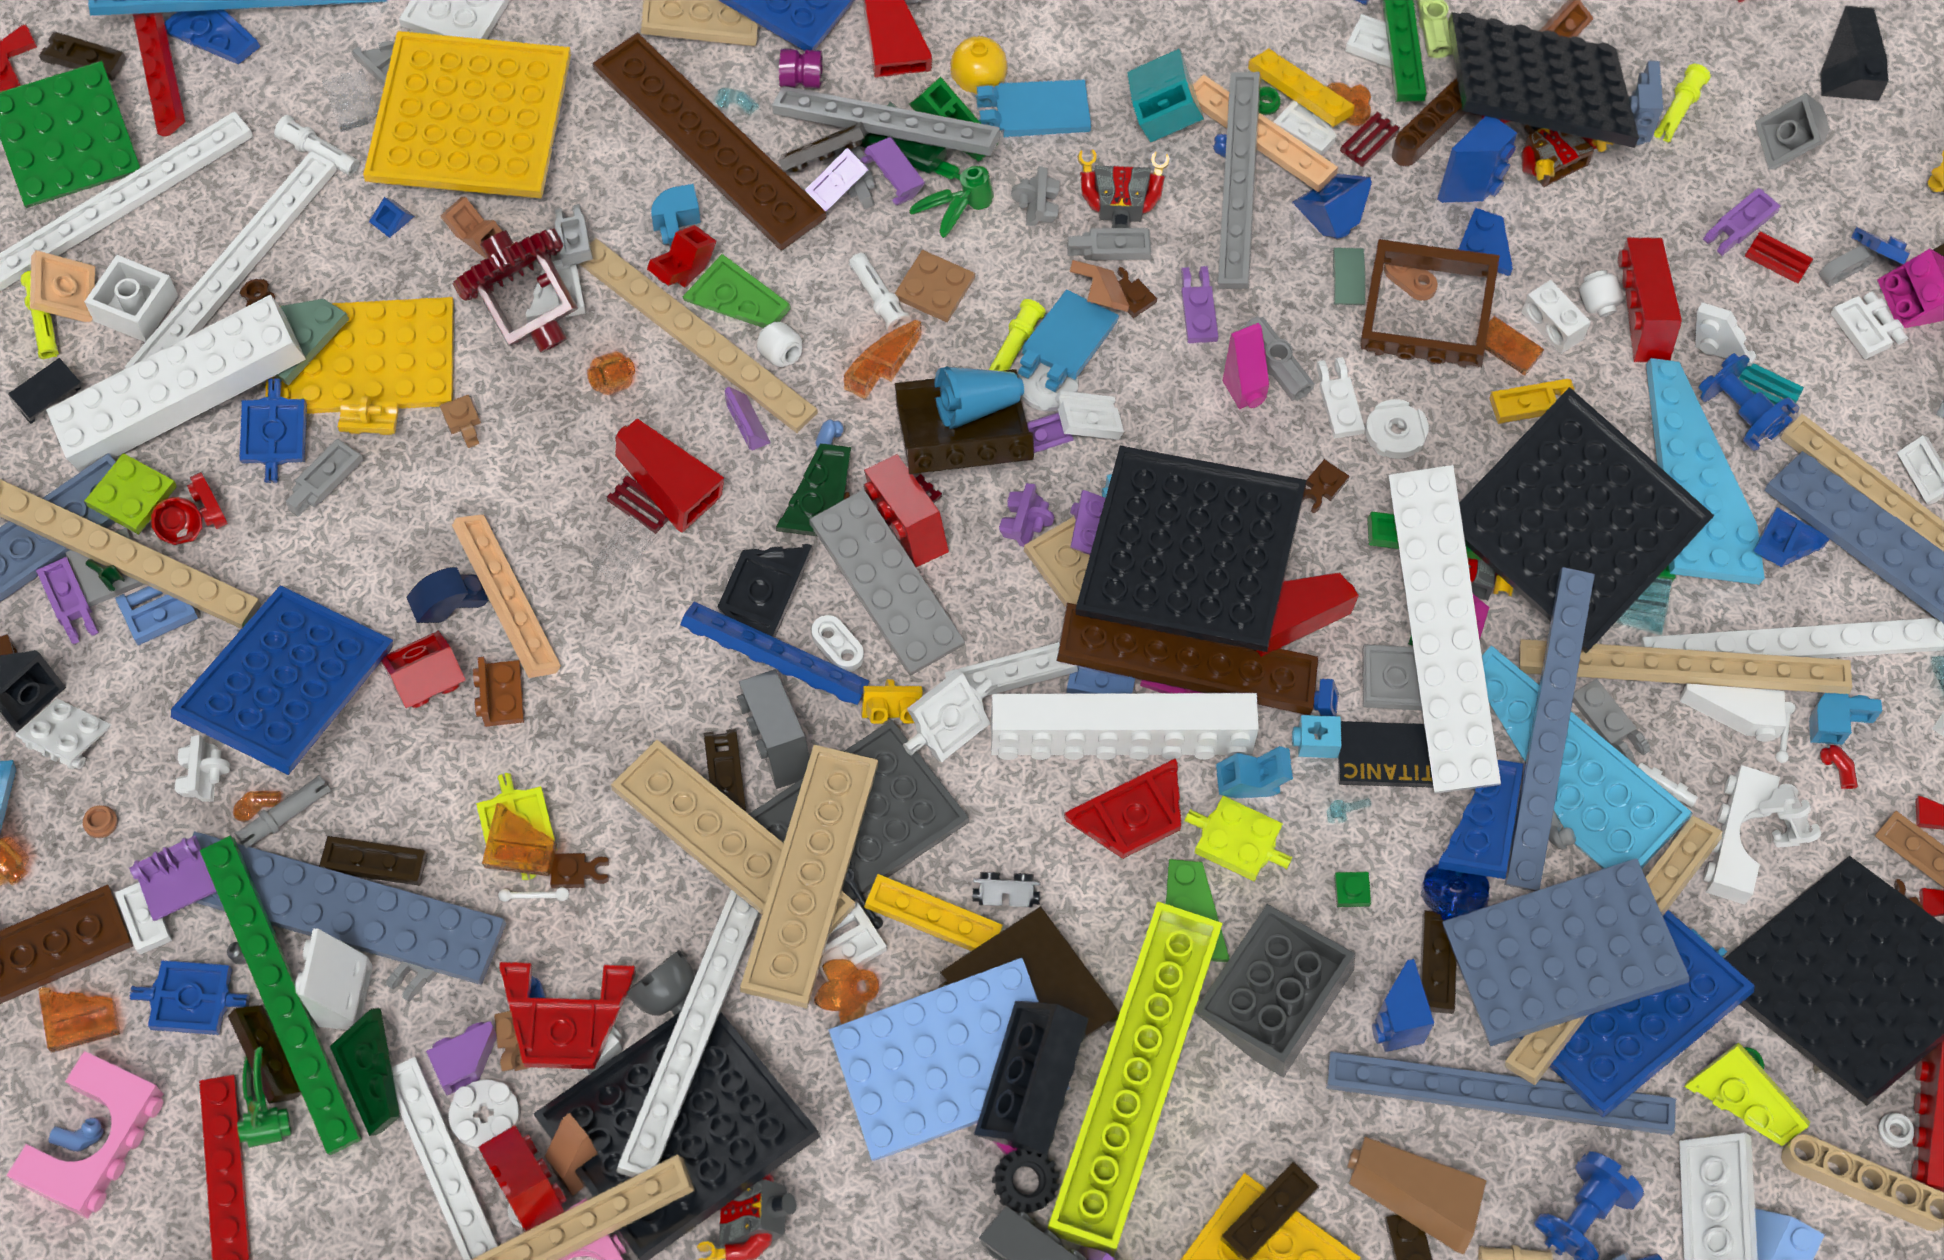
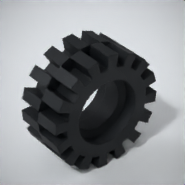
(1046, 1181)

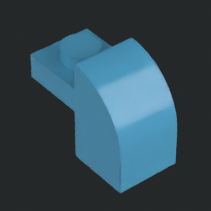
(673, 210)
(1833, 716)
(1254, 777)

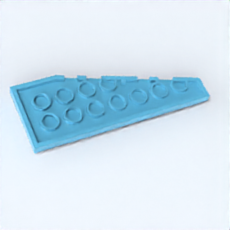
(1696, 461)
(1600, 792)

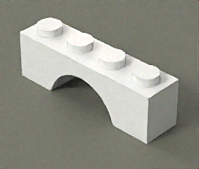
(1733, 870)

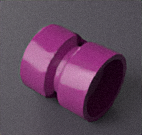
(800, 68)

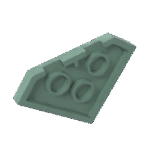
(314, 326)

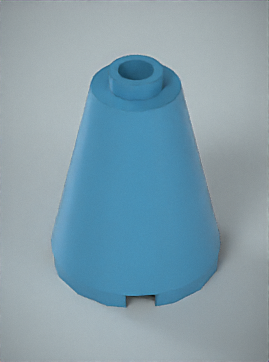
(974, 393)

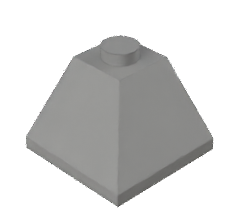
(1792, 130)

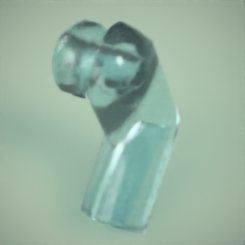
(739, 97)

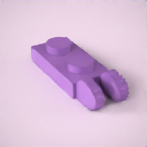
(1743, 220)
(1198, 308)
(66, 597)

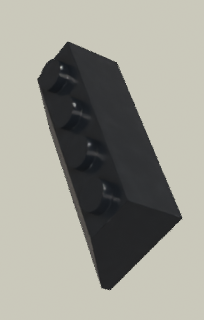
(1031, 1076)

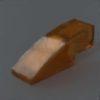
(882, 359)

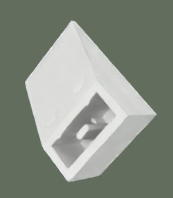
(333, 981)

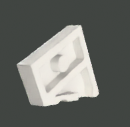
(1306, 127)
(547, 298)
(1719, 333)

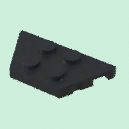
(764, 586)

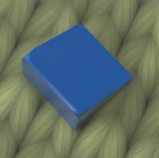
(390, 217)

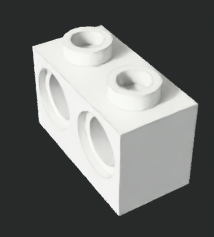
(1555, 317)

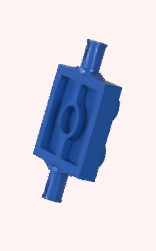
(273, 431)
(189, 997)

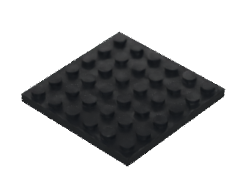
(1541, 79)
(1582, 502)
(1192, 548)
(1850, 979)
(728, 1132)

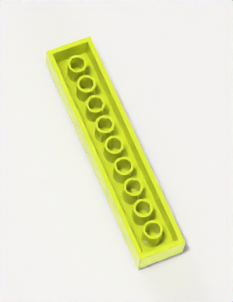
(1134, 1079)

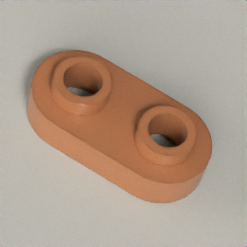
(1409, 279)

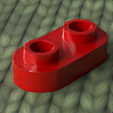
(211, 511)

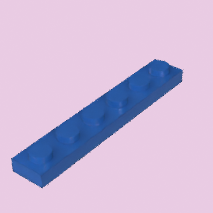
(774, 652)

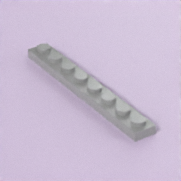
(887, 120)
(1239, 181)

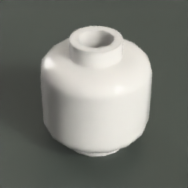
(1601, 293)
(779, 344)

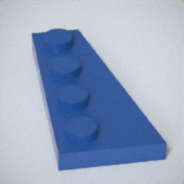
(1486, 830)

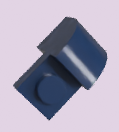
(444, 591)

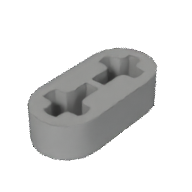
(1846, 265)

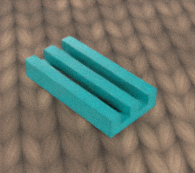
(1770, 382)

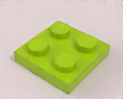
(130, 493)

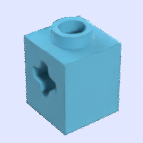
(1328, 732)

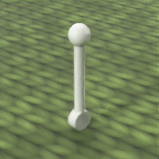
(1782, 755)
(561, 894)

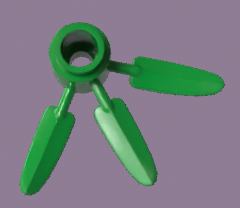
(976, 192)
(262, 1125)

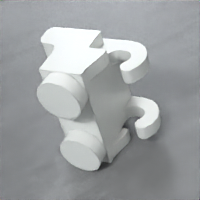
(1788, 807)

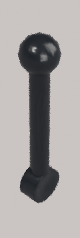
(875, 920)

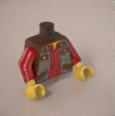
(1556, 154)

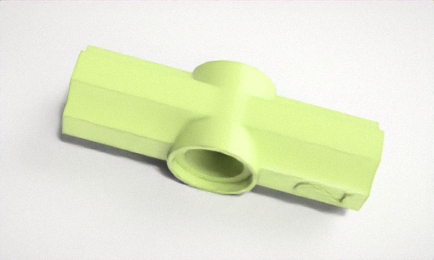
(1435, 27)

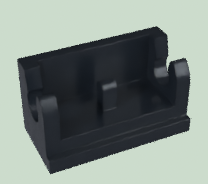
(44, 389)

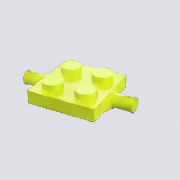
(523, 803)
(1238, 838)

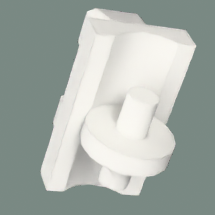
(203, 767)

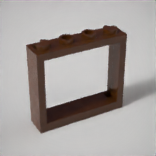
(1432, 259)

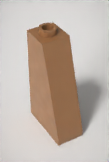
(1420, 1191)

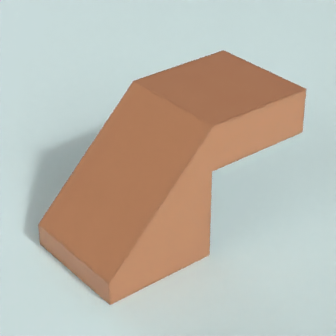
(469, 225)
(1104, 288)
(568, 1152)

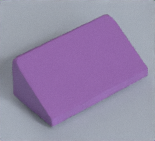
(746, 419)
(1048, 432)

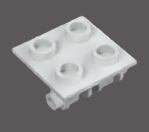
(63, 733)

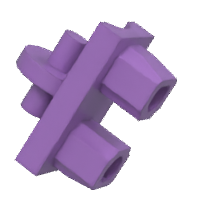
(1030, 516)

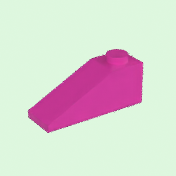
(1246, 367)

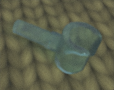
(1339, 808)

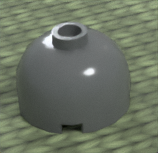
(664, 987)

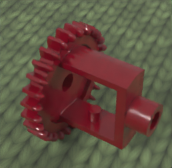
(505, 260)

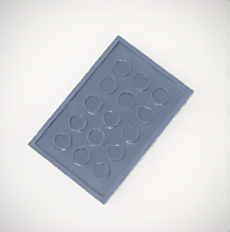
(1565, 952)

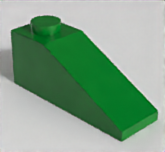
(942, 101)

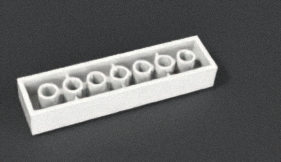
(176, 384)
(1123, 725)

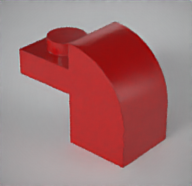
(686, 258)

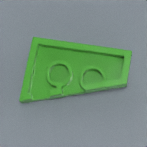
(736, 294)

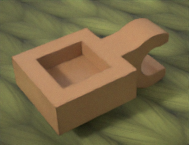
(461, 417)
(507, 1040)

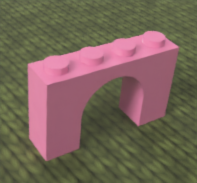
(83, 1183)

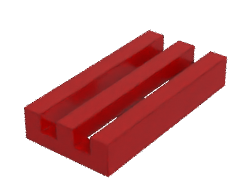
(1780, 253)

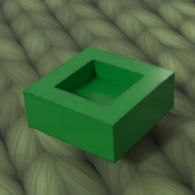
(1352, 889)

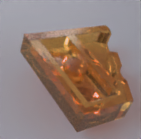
(517, 845)
(76, 1018)

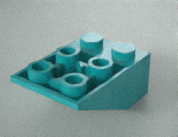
(1164, 96)

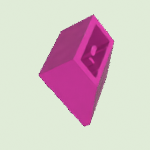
(1916, 290)

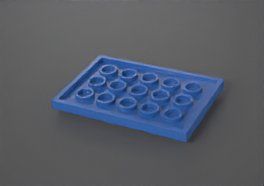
(282, 679)
(1633, 1041)

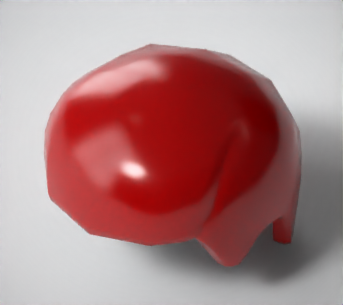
(174, 515)

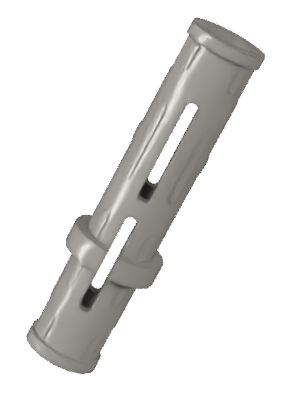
(282, 812)

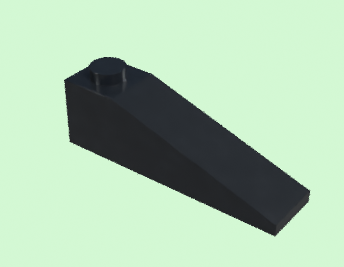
(1856, 58)

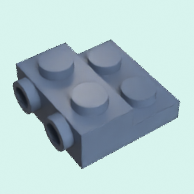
(1647, 101)

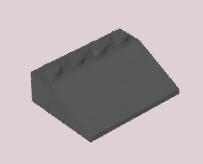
(1276, 989)

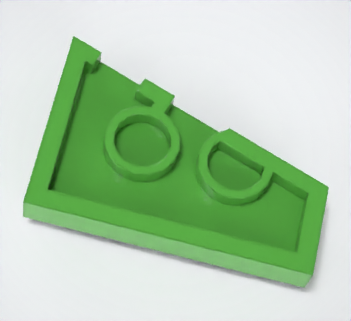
(1190, 891)

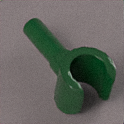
(107, 575)

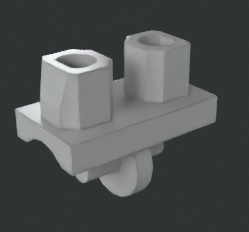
(1033, 195)

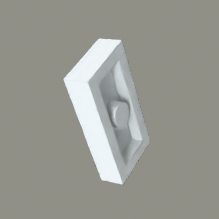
(1924, 468)
(143, 930)

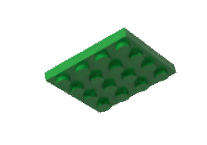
(65, 135)

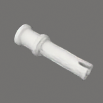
(306, 140)
(885, 302)

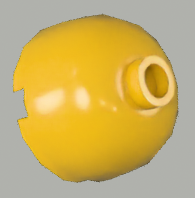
(978, 63)

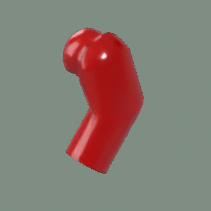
(1843, 762)

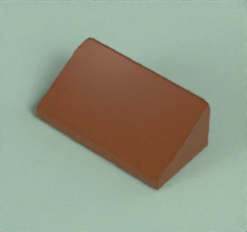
(1569, 19)

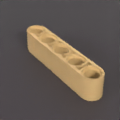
(1850, 1182)

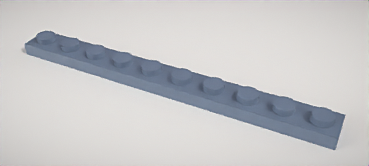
(1549, 730)
(1493, 1093)

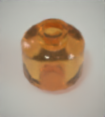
(611, 373)
(12, 861)

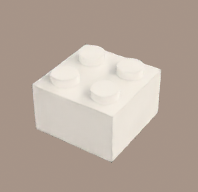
(131, 298)

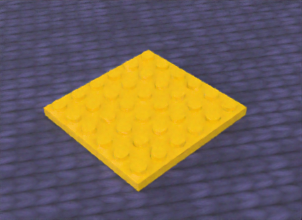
(468, 114)

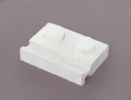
(1370, 41)
(1089, 415)

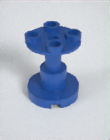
(1756, 409)
(1596, 1198)

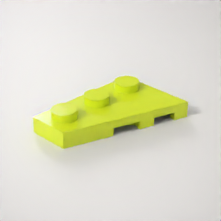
(1748, 1092)

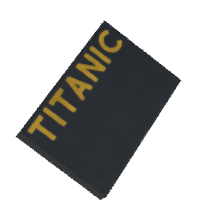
(1384, 755)

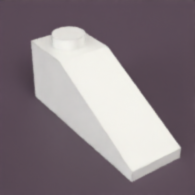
(1742, 709)

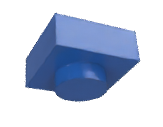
(1326, 698)

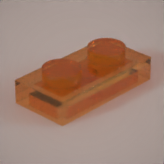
(1512, 346)

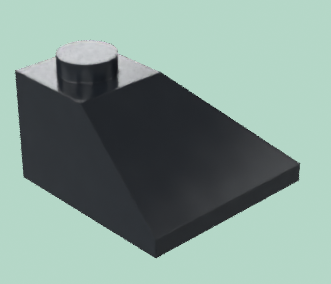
(25, 687)

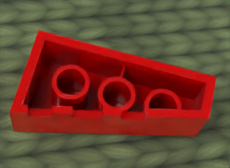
(1649, 298)
(1930, 1132)

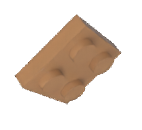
(934, 285)

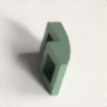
(1349, 276)

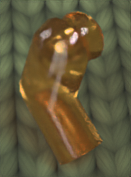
(253, 802)

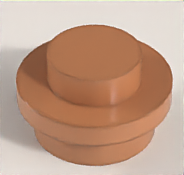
(99, 821)

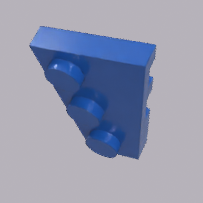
(213, 32)

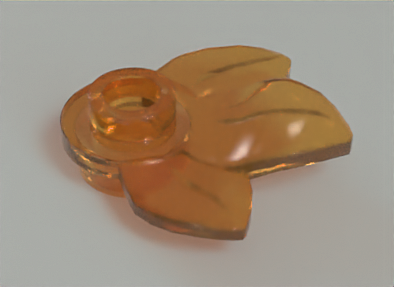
(1358, 96)
(841, 991)

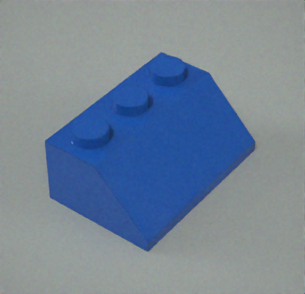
(1478, 163)

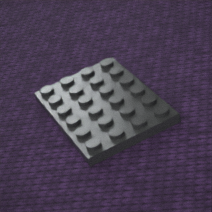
(903, 815)

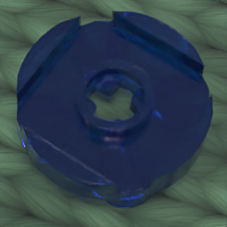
(1452, 904)

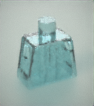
(1650, 608)

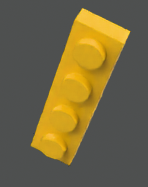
(1301, 87)
(930, 914)

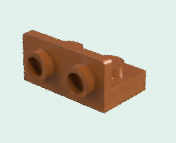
(499, 692)

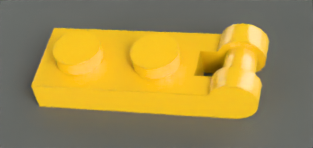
(1527, 400)

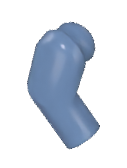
(828, 431)
(82, 1138)

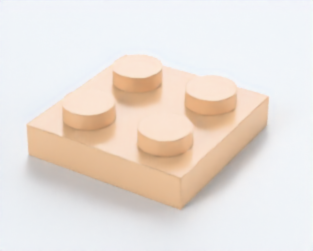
(61, 286)

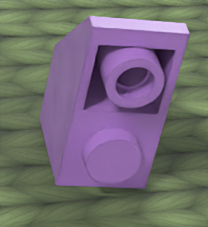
(462, 1058)

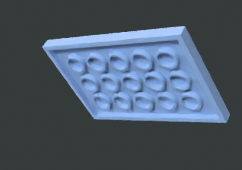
(928, 1059)

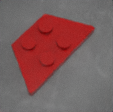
(1133, 812)

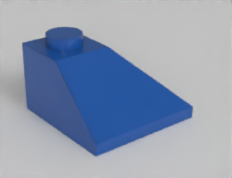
(1336, 205)

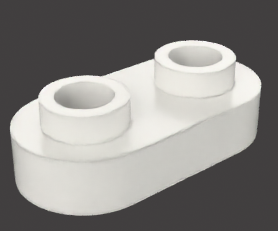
(839, 644)

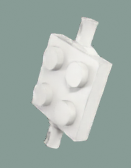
(949, 716)

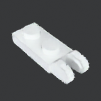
(1340, 400)

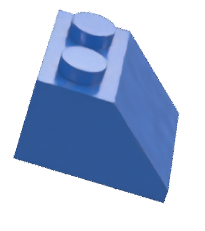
(1405, 1013)

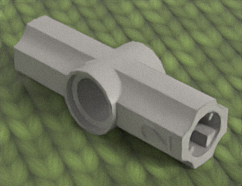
(1285, 371)

